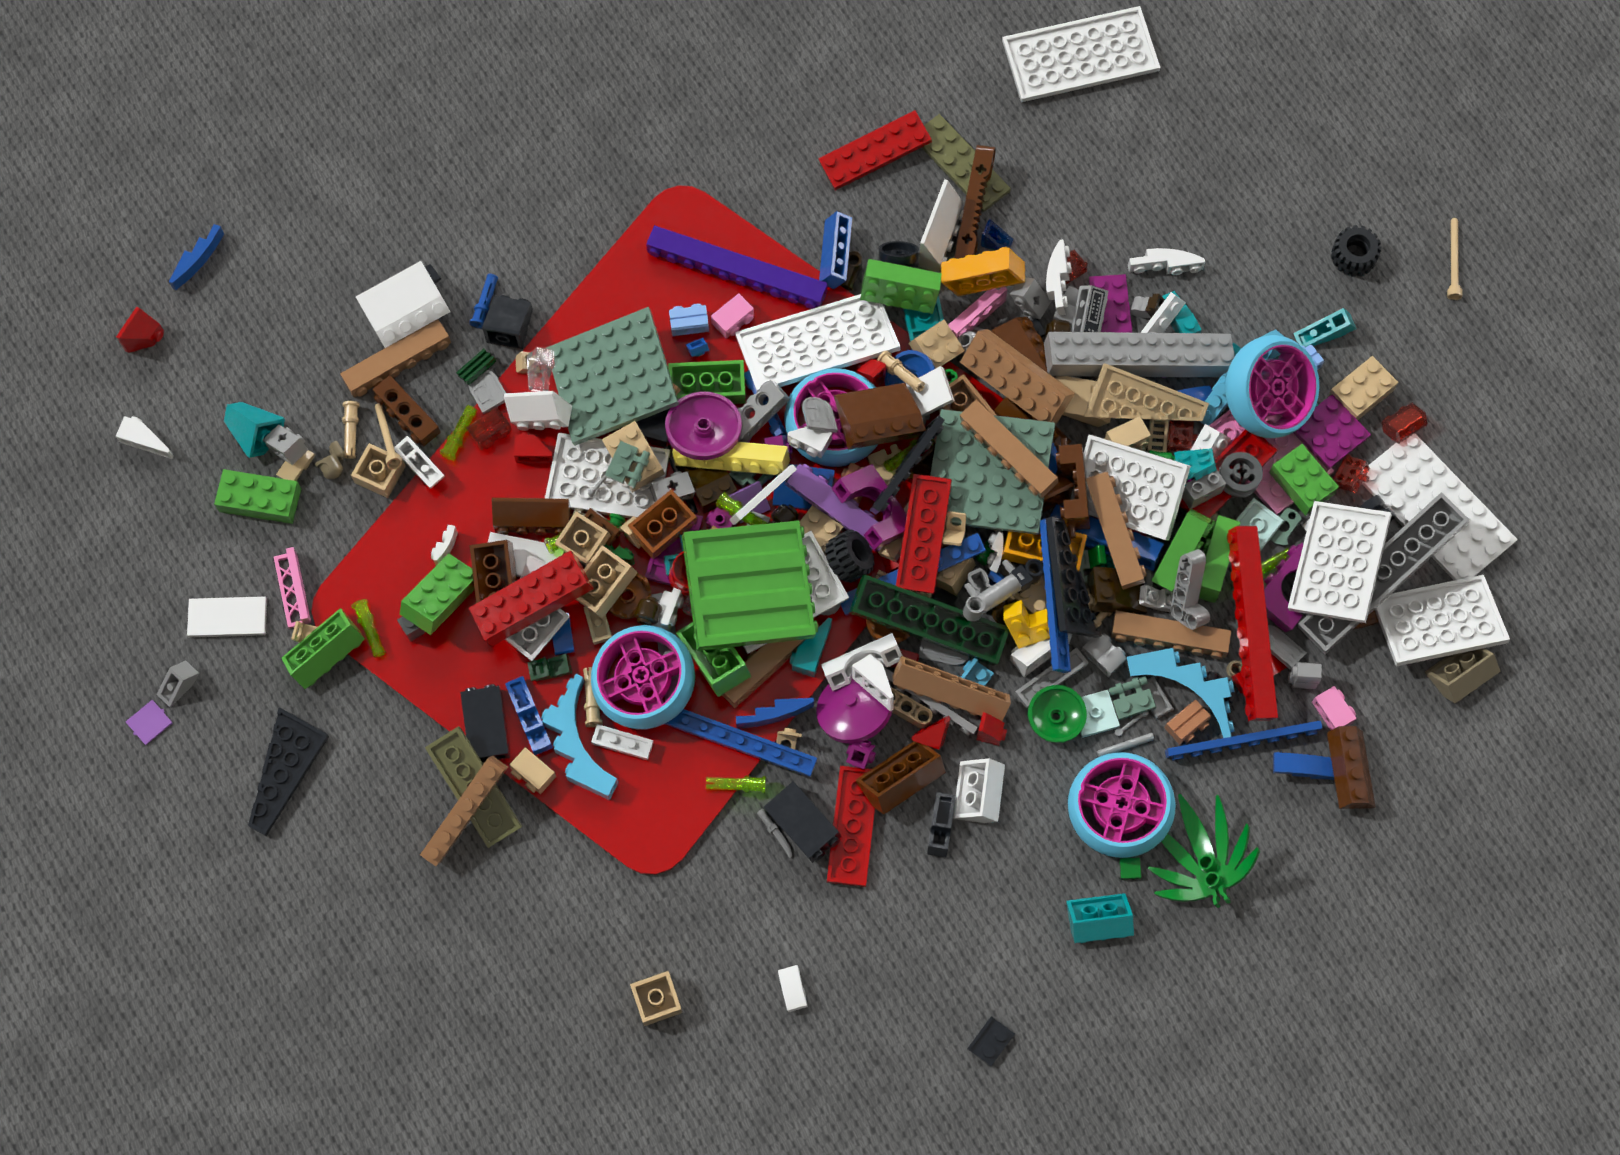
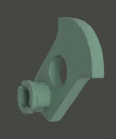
(1280, 537)

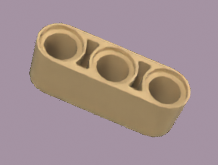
(911, 716)

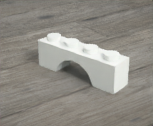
(839, 670)

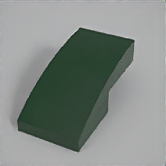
(549, 668)

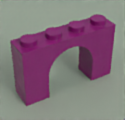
(870, 484)
(1276, 604)

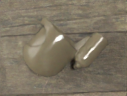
(331, 465)

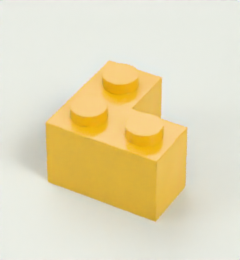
(1026, 627)

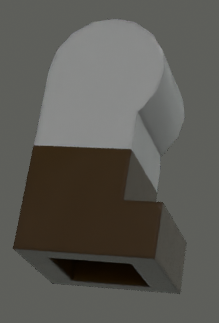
(1147, 306)

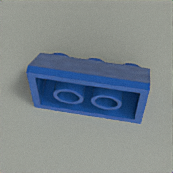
(786, 496)

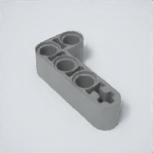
(1187, 590)

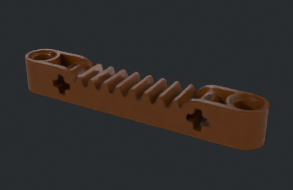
(983, 160)

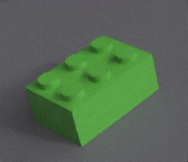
(1303, 479)

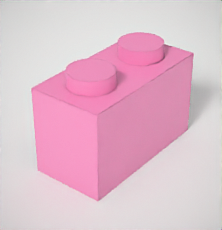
(732, 316)
(1334, 708)

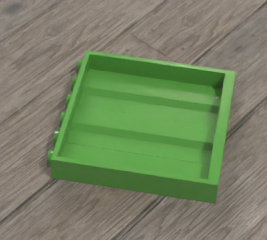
(749, 585)

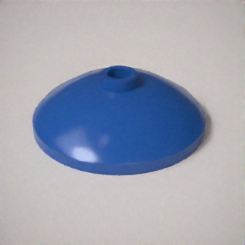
(915, 362)

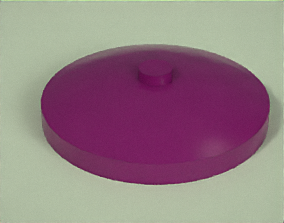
(703, 426)
(851, 713)

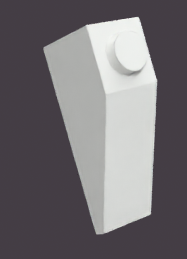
(138, 435)
(418, 462)
(872, 677)

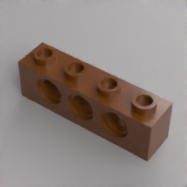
(390, 388)

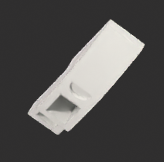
(1172, 260)
(1057, 274)

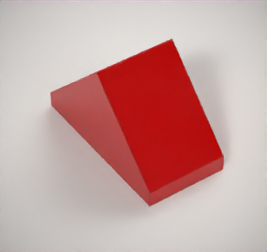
(934, 734)

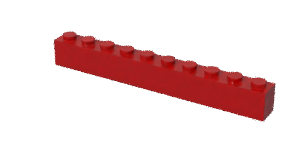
(1252, 623)

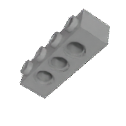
(763, 413)

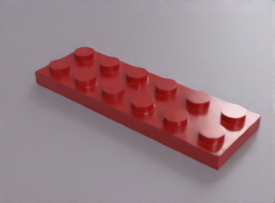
(875, 150)
(1247, 443)
(923, 533)
(854, 822)

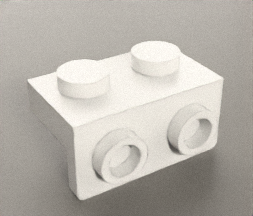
(1212, 439)
(670, 603)

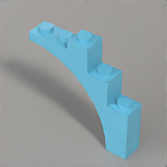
(1217, 398)
(1213, 692)
(562, 720)

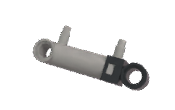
(1017, 582)

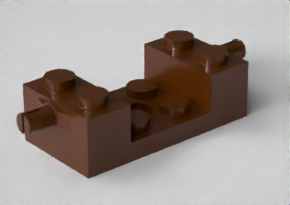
(1071, 463)

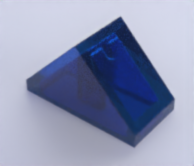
(995, 237)

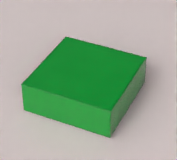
(1097, 556)
(1130, 868)

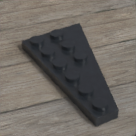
(913, 457)
(1069, 585)
(286, 763)

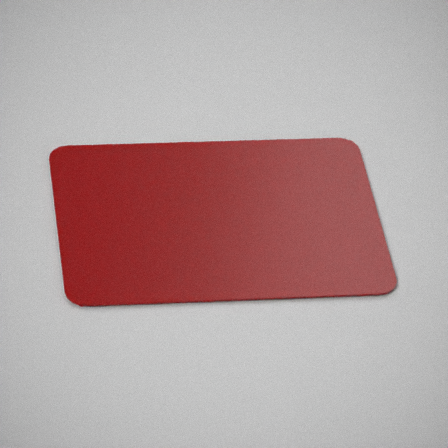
(661, 800)

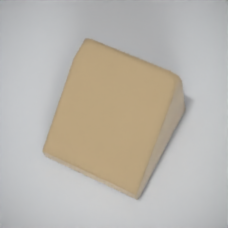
(521, 362)

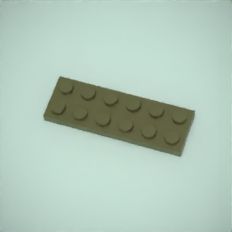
(956, 160)
(459, 766)

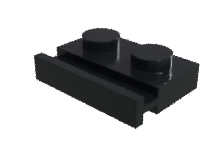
(991, 1041)

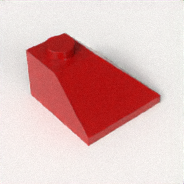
(139, 331)

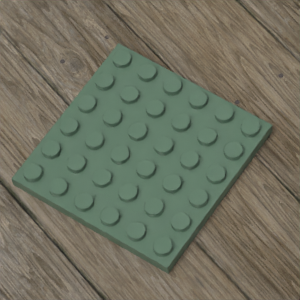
(613, 376)
(981, 483)

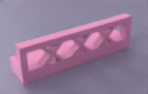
(978, 311)
(297, 585)

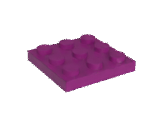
(1331, 432)

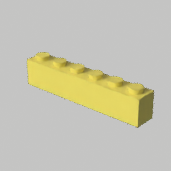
(743, 458)

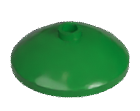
(1059, 701)

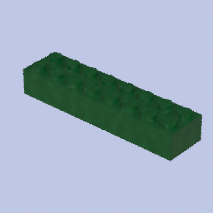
(928, 620)

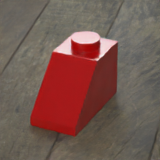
(873, 371)
(530, 449)
(991, 730)

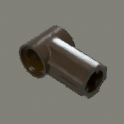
(853, 270)

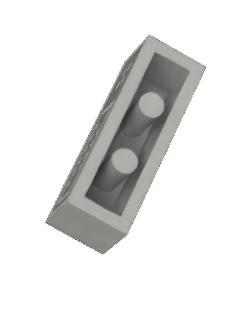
(1089, 309)

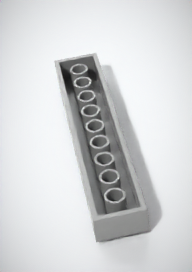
(1139, 353)
(1400, 559)

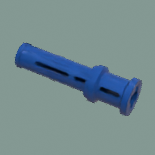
(482, 308)

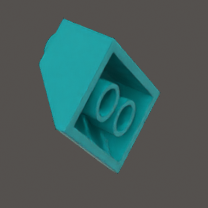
(1100, 918)

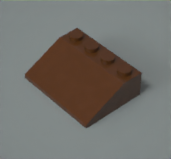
(879, 416)

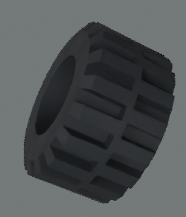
(1350, 262)
(849, 556)

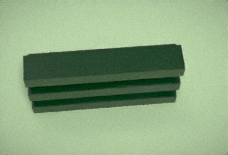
(476, 366)

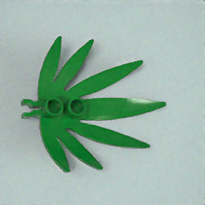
(1211, 872)

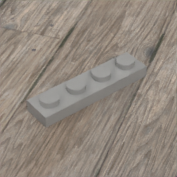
(1050, 677)

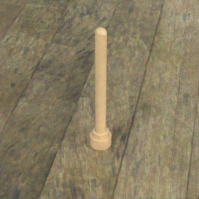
(1455, 290)
(393, 459)

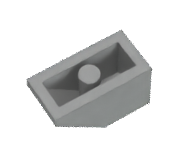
(177, 682)

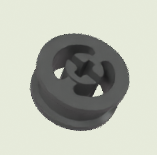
(1250, 470)

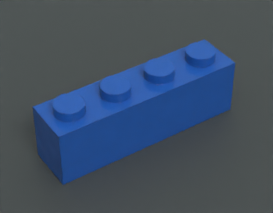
(835, 249)

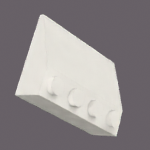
(941, 228)
(402, 304)

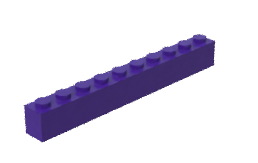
(736, 267)

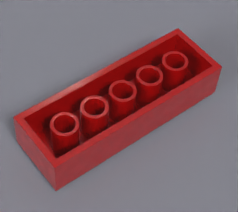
(531, 598)

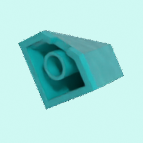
(251, 426)

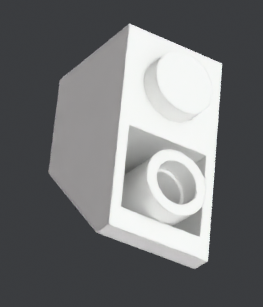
(812, 441)

